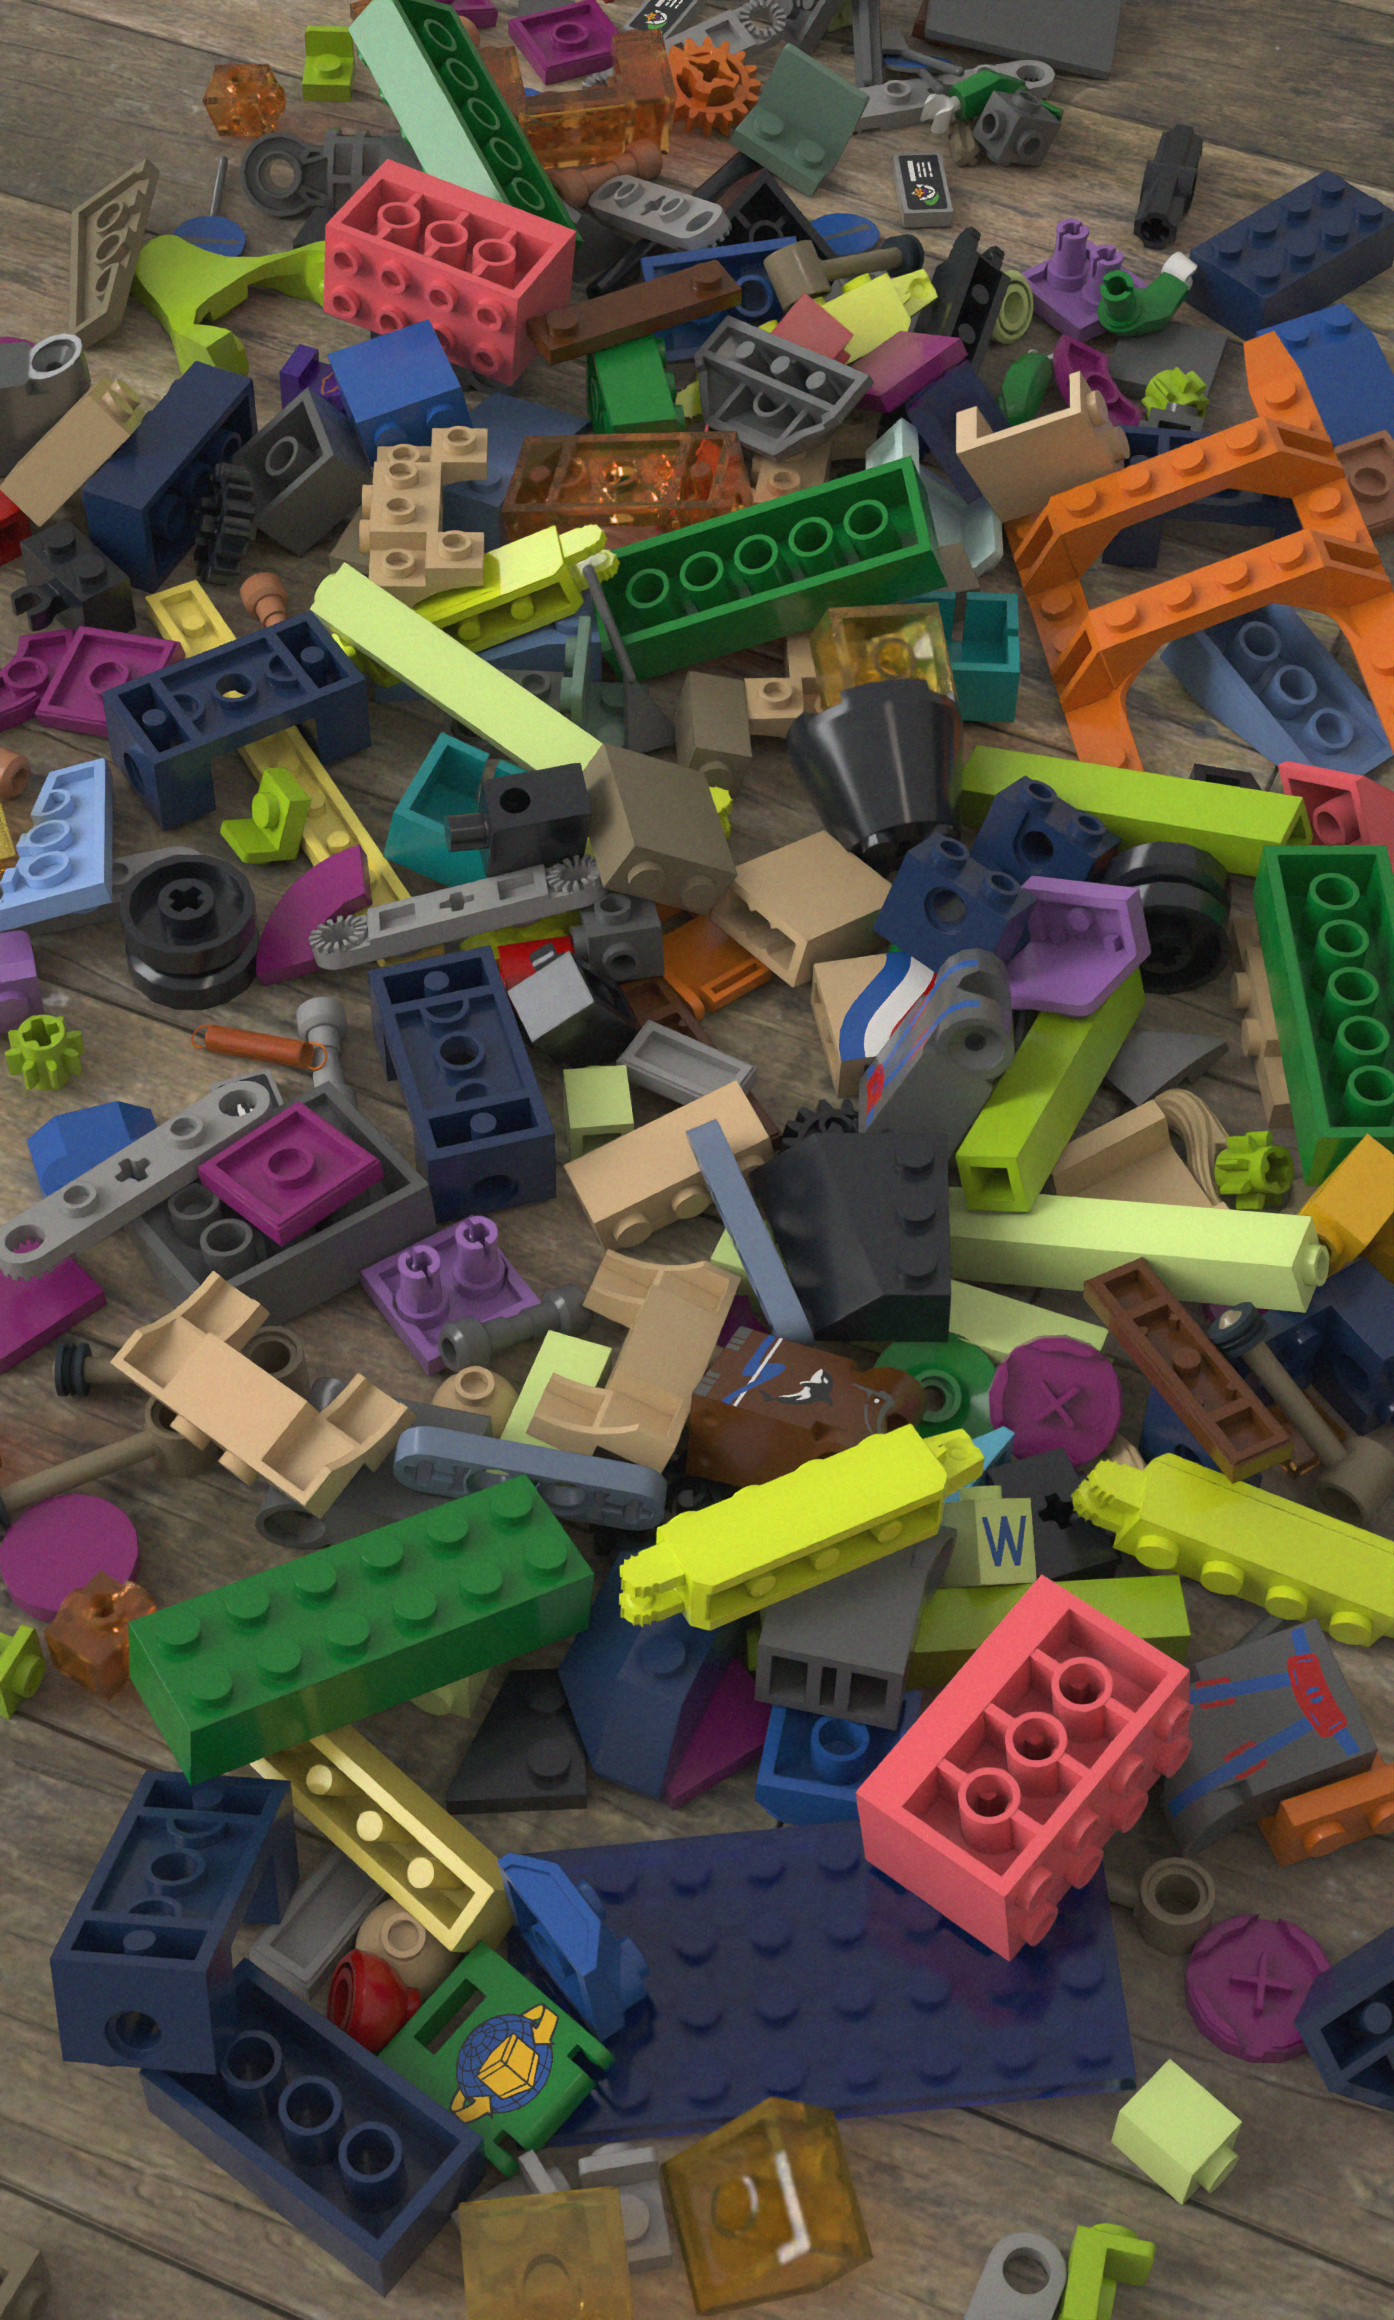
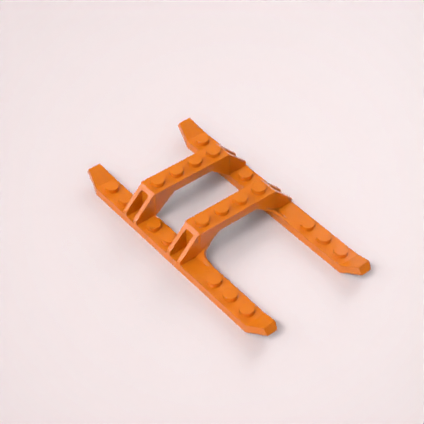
(1321, 568)

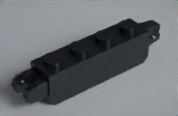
(967, 306)

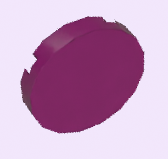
(1057, 1396)
(62, 1548)
(1250, 1985)

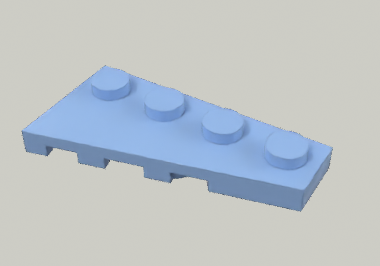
(67, 851)

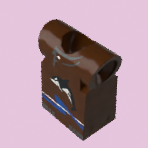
(784, 1403)

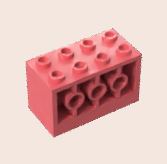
(451, 256)
(1027, 1767)

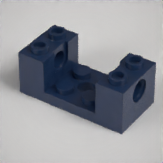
(1140, 542)
(177, 720)
(974, 898)
(477, 1124)
(1335, 1346)
(149, 1946)

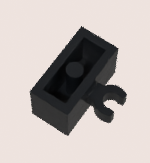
(72, 583)
(572, 1010)

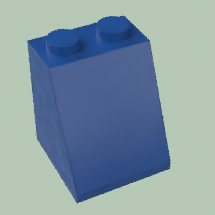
(399, 388)

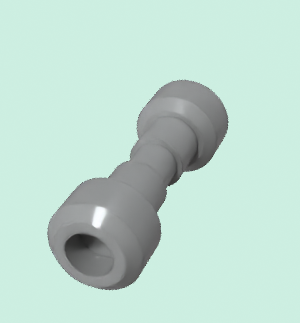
(325, 1022)

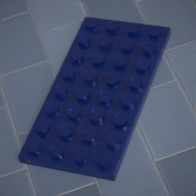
(828, 1987)

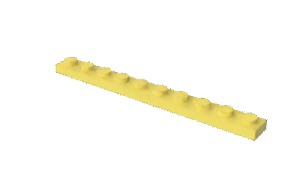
(331, 825)

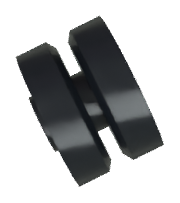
(1184, 911)
(190, 932)

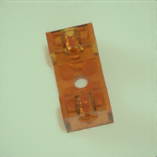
(598, 120)
(671, 481)

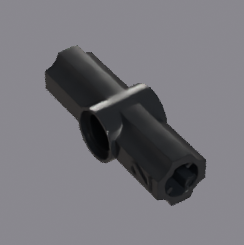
(1168, 187)

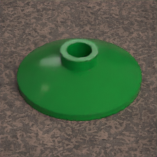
(954, 1370)

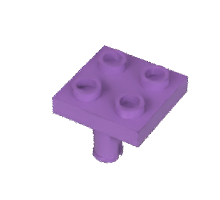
(1069, 283)
(443, 1281)

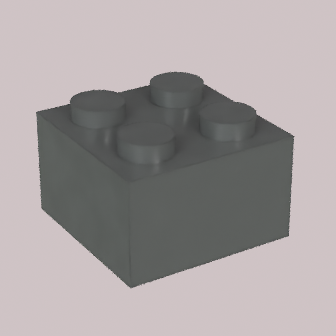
(305, 471)

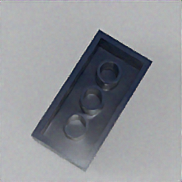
(1292, 256)
(151, 484)
(324, 2133)

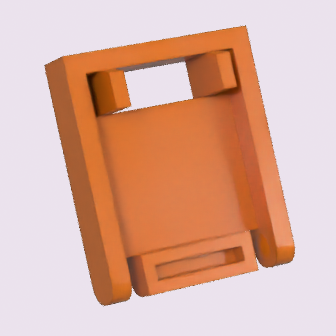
(707, 964)

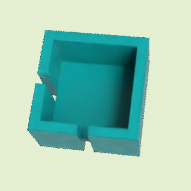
(987, 657)
(443, 786)

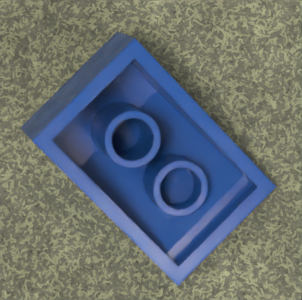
(745, 266)
(1342, 371)

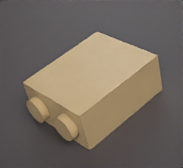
(73, 449)
(804, 907)

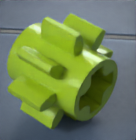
(1178, 388)
(45, 1052)
(1254, 1170)

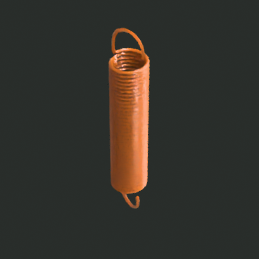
(259, 1046)

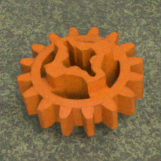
(712, 86)

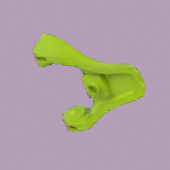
(190, 284)

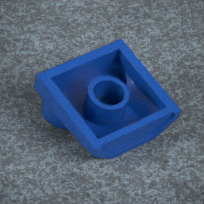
(83, 1139)
(820, 1761)
(573, 1943)

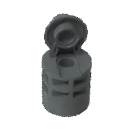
(322, 173)

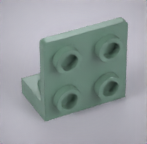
(801, 121)
(592, 705)

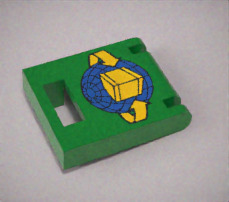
(505, 2062)

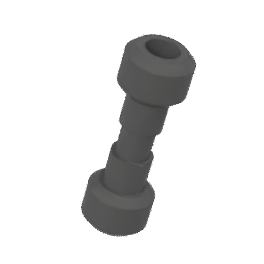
(473, 1343)

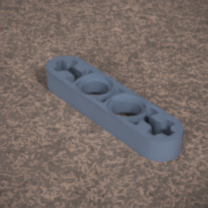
(749, 1234)
(607, 1494)

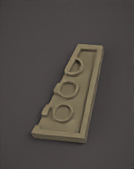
(105, 252)

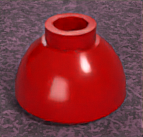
(370, 2000)

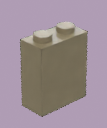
(656, 830)

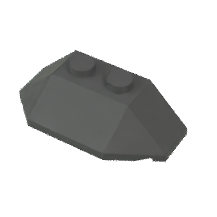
(773, 390)

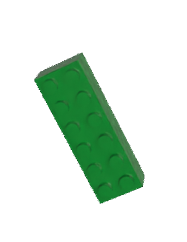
(452, 105)
(772, 569)
(1331, 989)
(358, 1627)

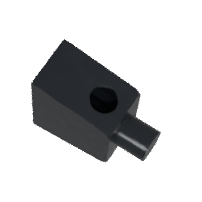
(525, 820)

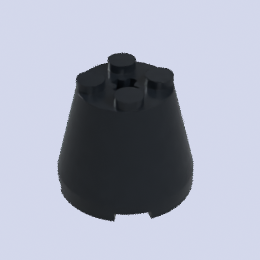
(883, 768)

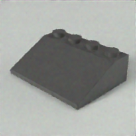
(1061, 33)
(202, 1234)

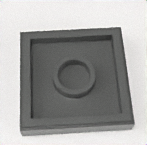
(1176, 345)

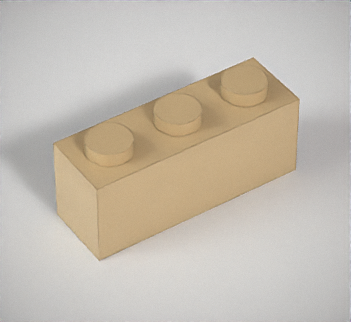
(652, 1172)

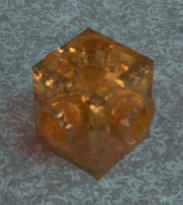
(244, 99)
(91, 1633)

